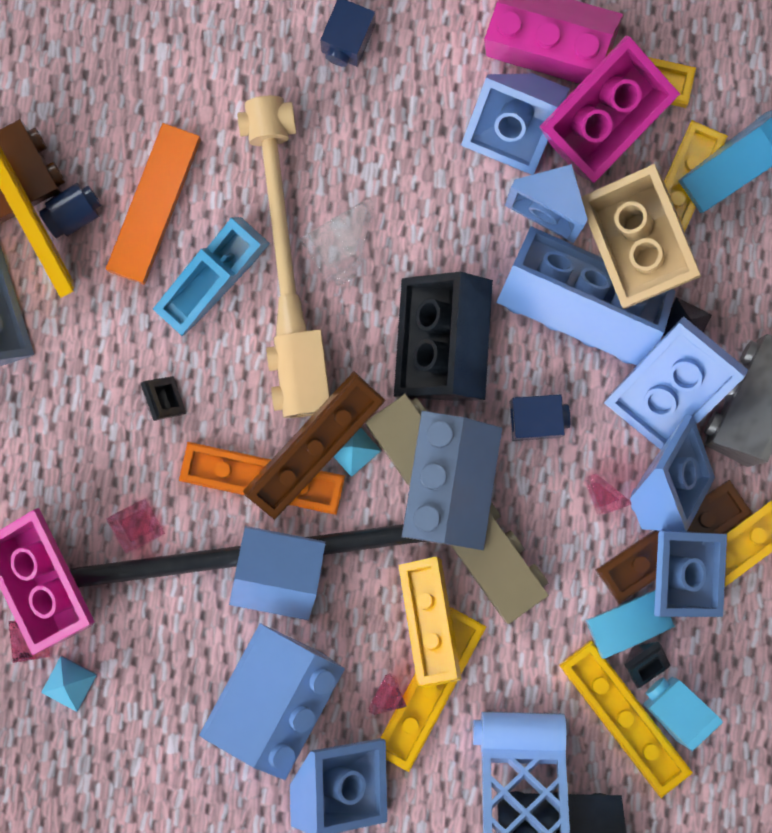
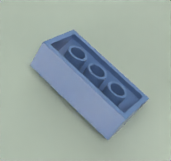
(575, 296)

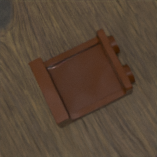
(24, 154)

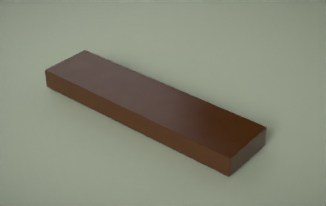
(314, 445)
(638, 563)

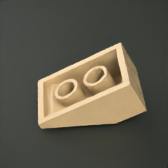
(640, 237)

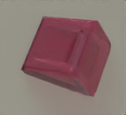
(604, 496)
(135, 526)

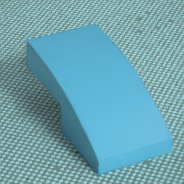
(627, 625)

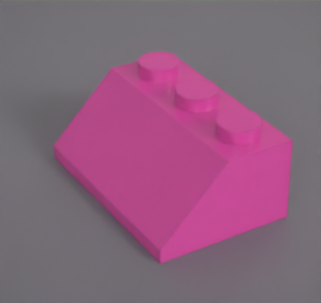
(552, 36)
(608, 110)
(39, 584)

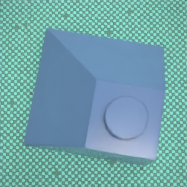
(510, 116)
(674, 482)
(340, 788)

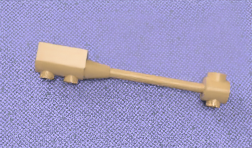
(296, 351)

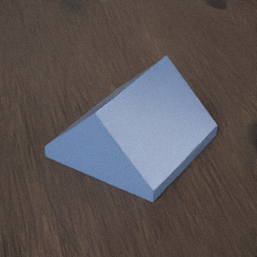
(550, 201)
(277, 573)
(690, 574)

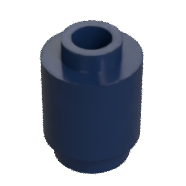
(70, 210)

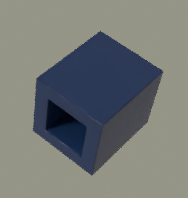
(347, 33)
(538, 417)

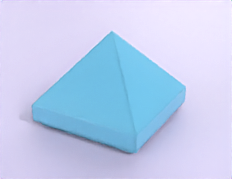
(357, 452)
(69, 683)

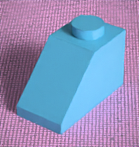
(681, 712)

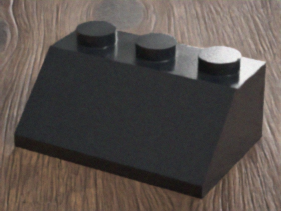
(443, 337)
(586, 813)

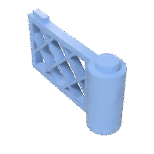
(523, 740)

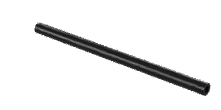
(227, 557)

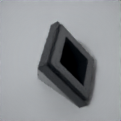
(692, 313)
(162, 398)
(646, 663)

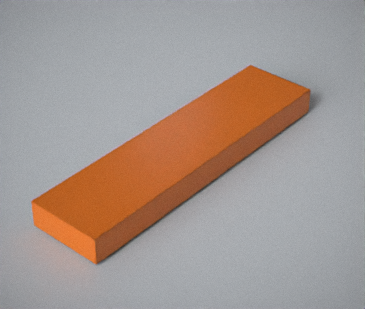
(153, 203)
(234, 472)

